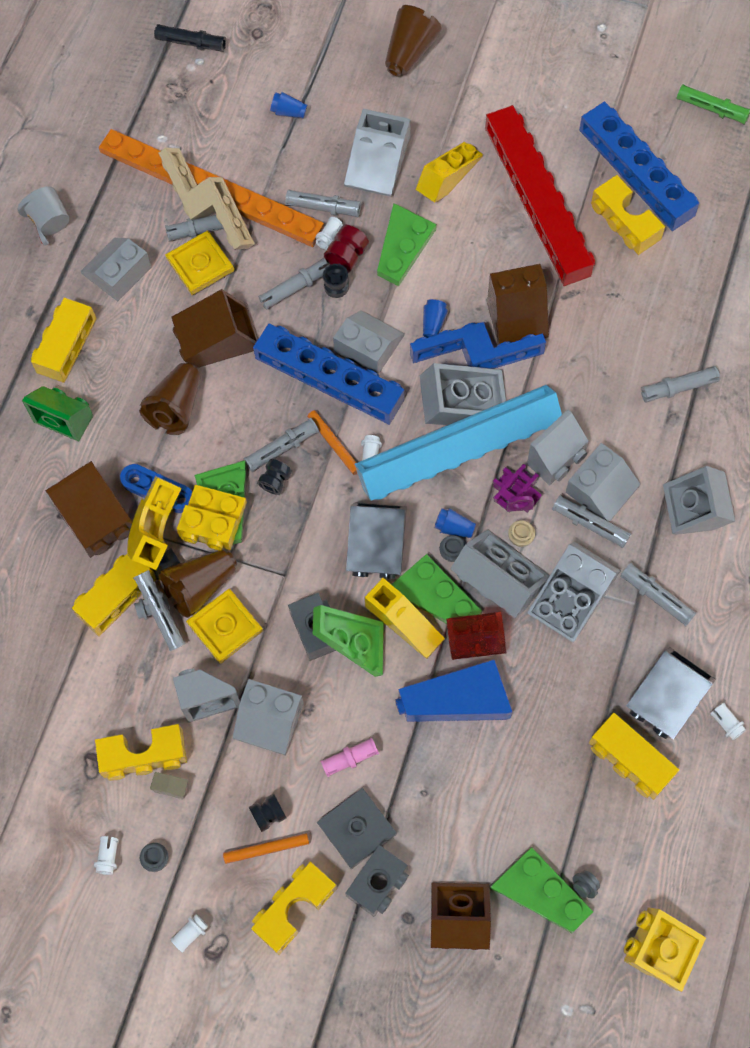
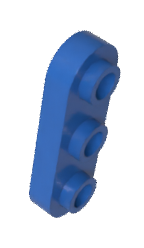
(145, 480)

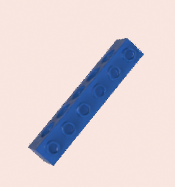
(596, 127)
(335, 385)

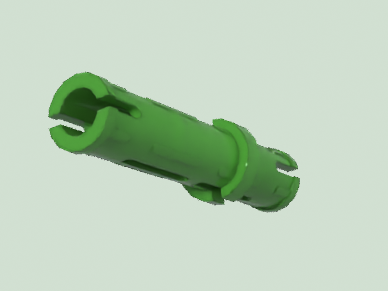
(713, 104)

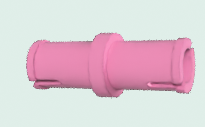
(349, 757)

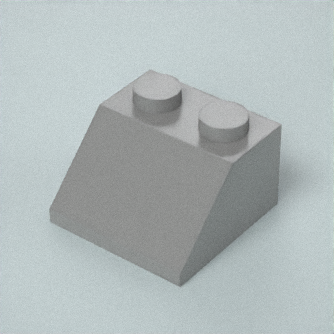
(117, 267)
(366, 341)
(558, 449)
(603, 483)
(699, 501)
(203, 695)
(267, 717)

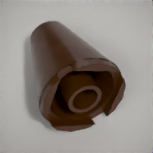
(410, 39)
(172, 400)
(197, 580)

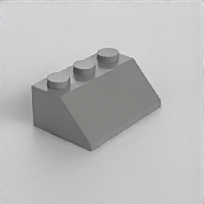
(499, 573)

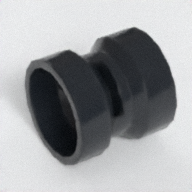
(335, 280)
(274, 477)
(268, 812)

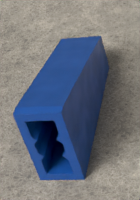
(457, 696)

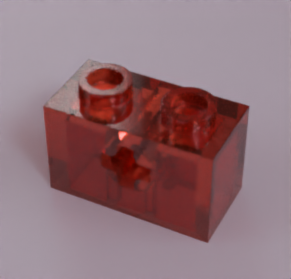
(476, 635)

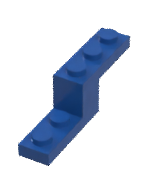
(477, 347)

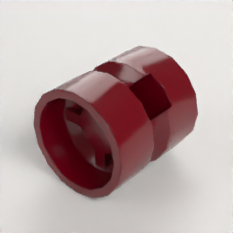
(348, 246)

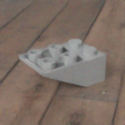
(377, 152)
(573, 591)

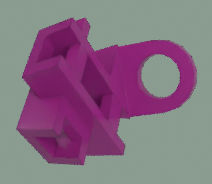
(521, 495)

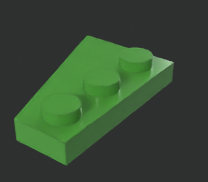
(403, 243)
(228, 480)
(434, 591)
(352, 636)
(543, 891)

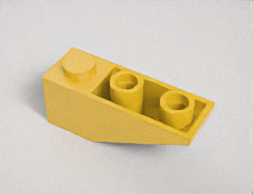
(447, 170)
(403, 618)

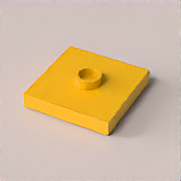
(199, 262)
(224, 626)

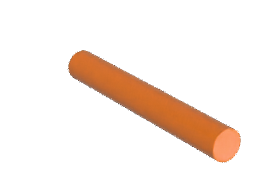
(333, 441)
(265, 848)

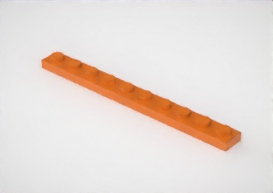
(249, 204)

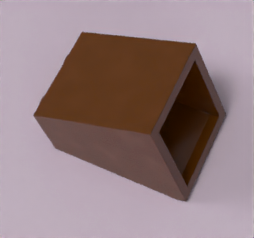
(518, 303)
(214, 330)
(90, 509)

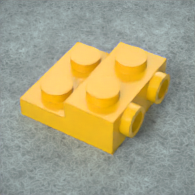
(211, 518)
(663, 948)

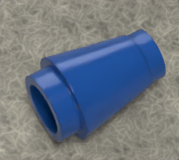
(287, 106)
(433, 317)
(454, 524)

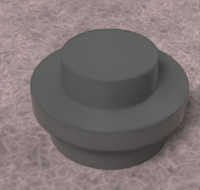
(451, 547)
(154, 857)
(586, 884)

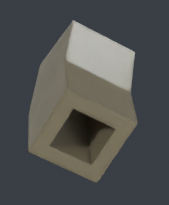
(169, 785)

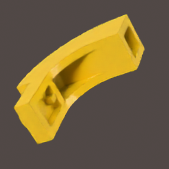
(147, 529)

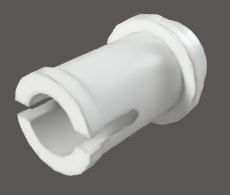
(328, 233)
(370, 446)
(728, 722)
(106, 857)
(189, 933)

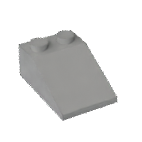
(459, 392)

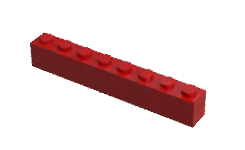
(539, 196)

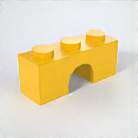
(636, 230)
(165, 751)
(308, 886)

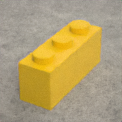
(63, 340)
(110, 595)
(633, 757)

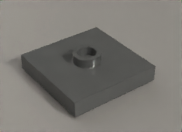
(356, 828)

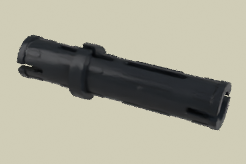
(193, 38)

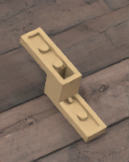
(206, 198)

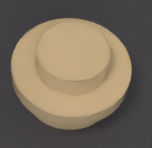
(521, 533)

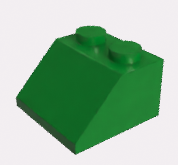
(58, 412)

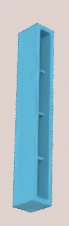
(458, 442)

